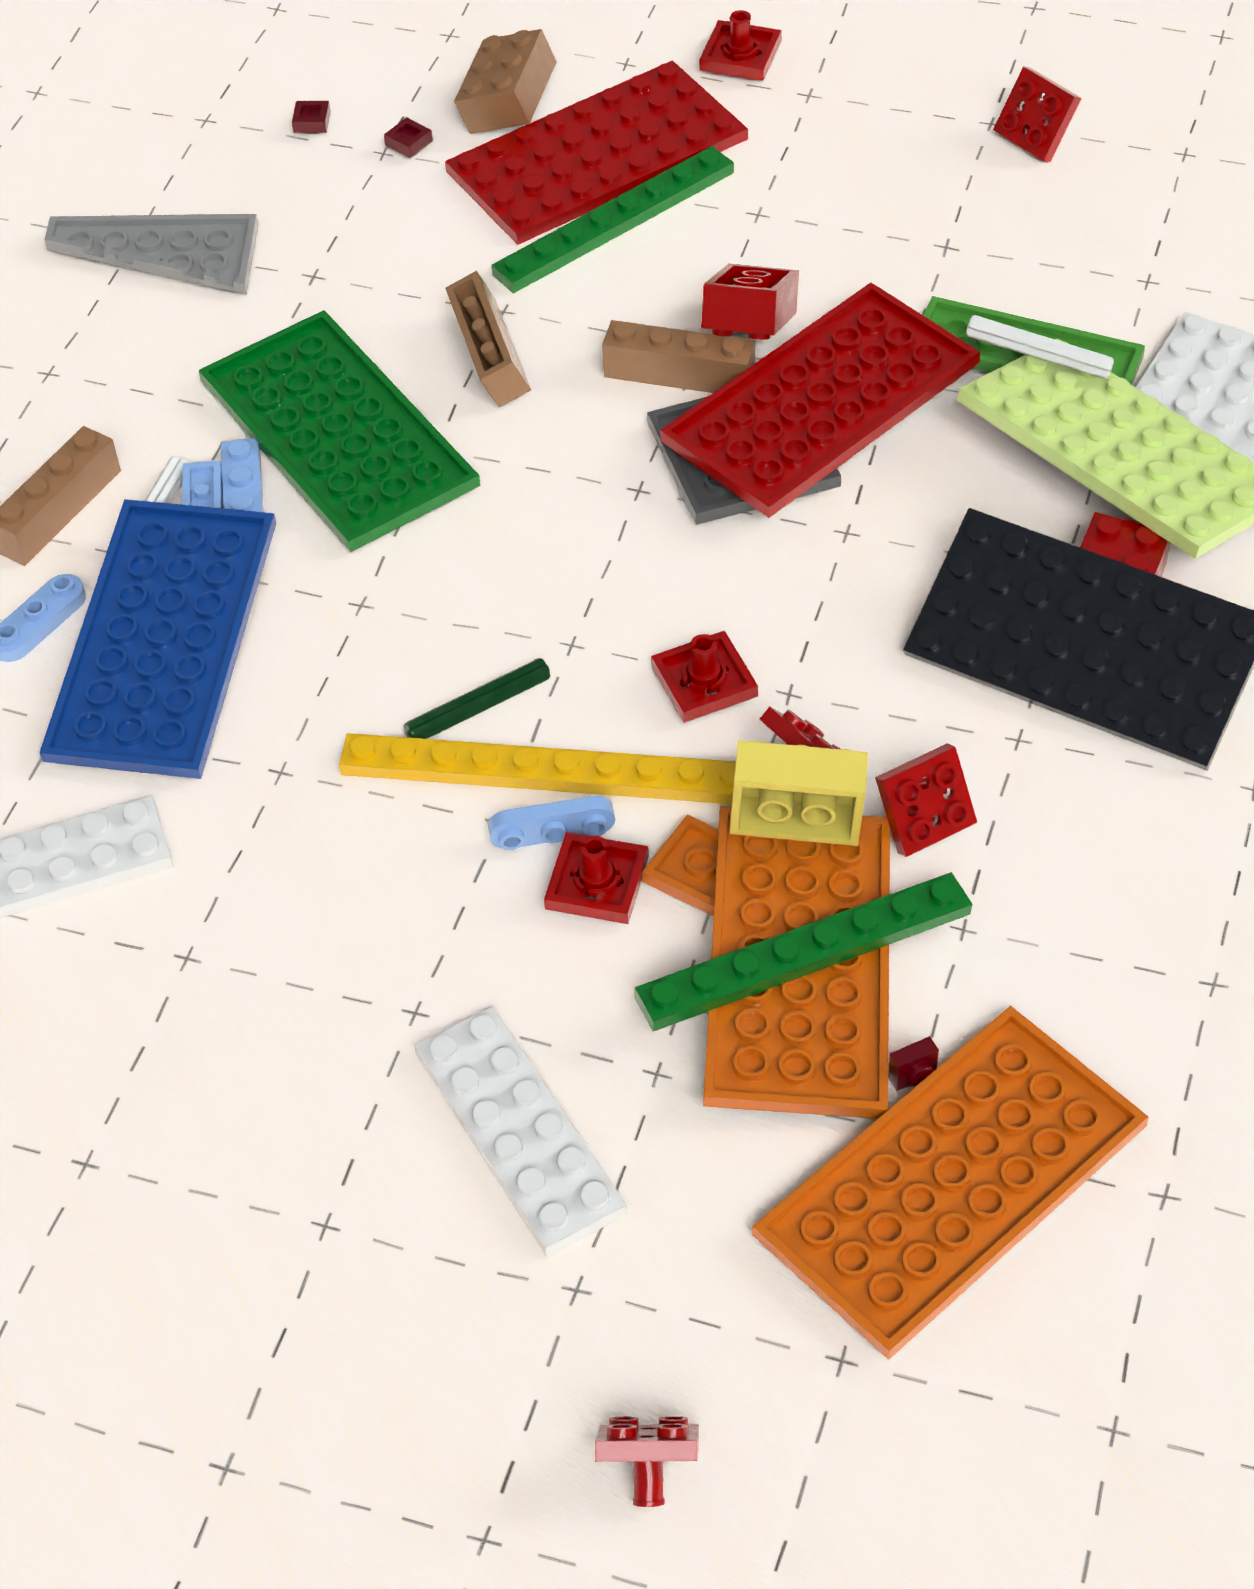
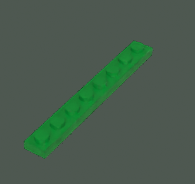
(612, 219)
(801, 951)

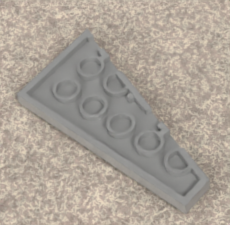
(187, 247)

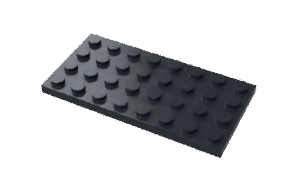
(1087, 638)

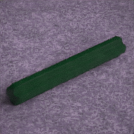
(478, 700)

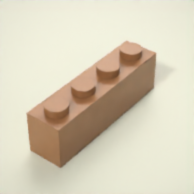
(487, 339)
(674, 356)
(56, 494)

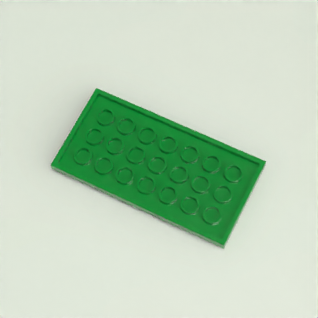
(339, 430)

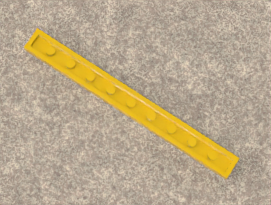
(538, 768)

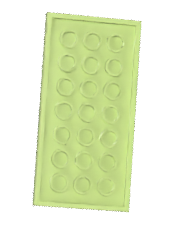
(1122, 449)

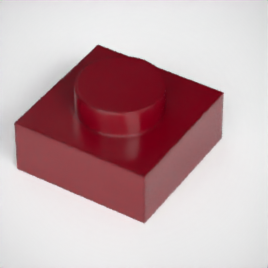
(311, 117)
(408, 137)
(912, 1063)

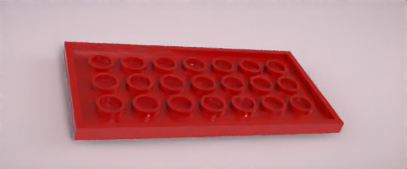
(593, 151)
(819, 398)

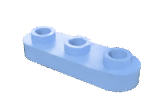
(40, 616)
(550, 822)

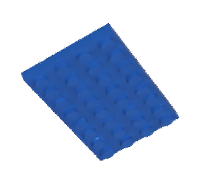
(159, 639)

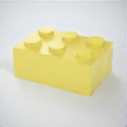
(798, 792)

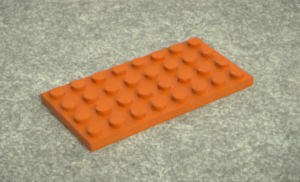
(825, 1035)
(949, 1180)

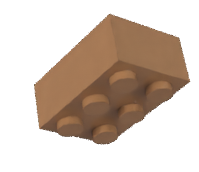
(505, 81)

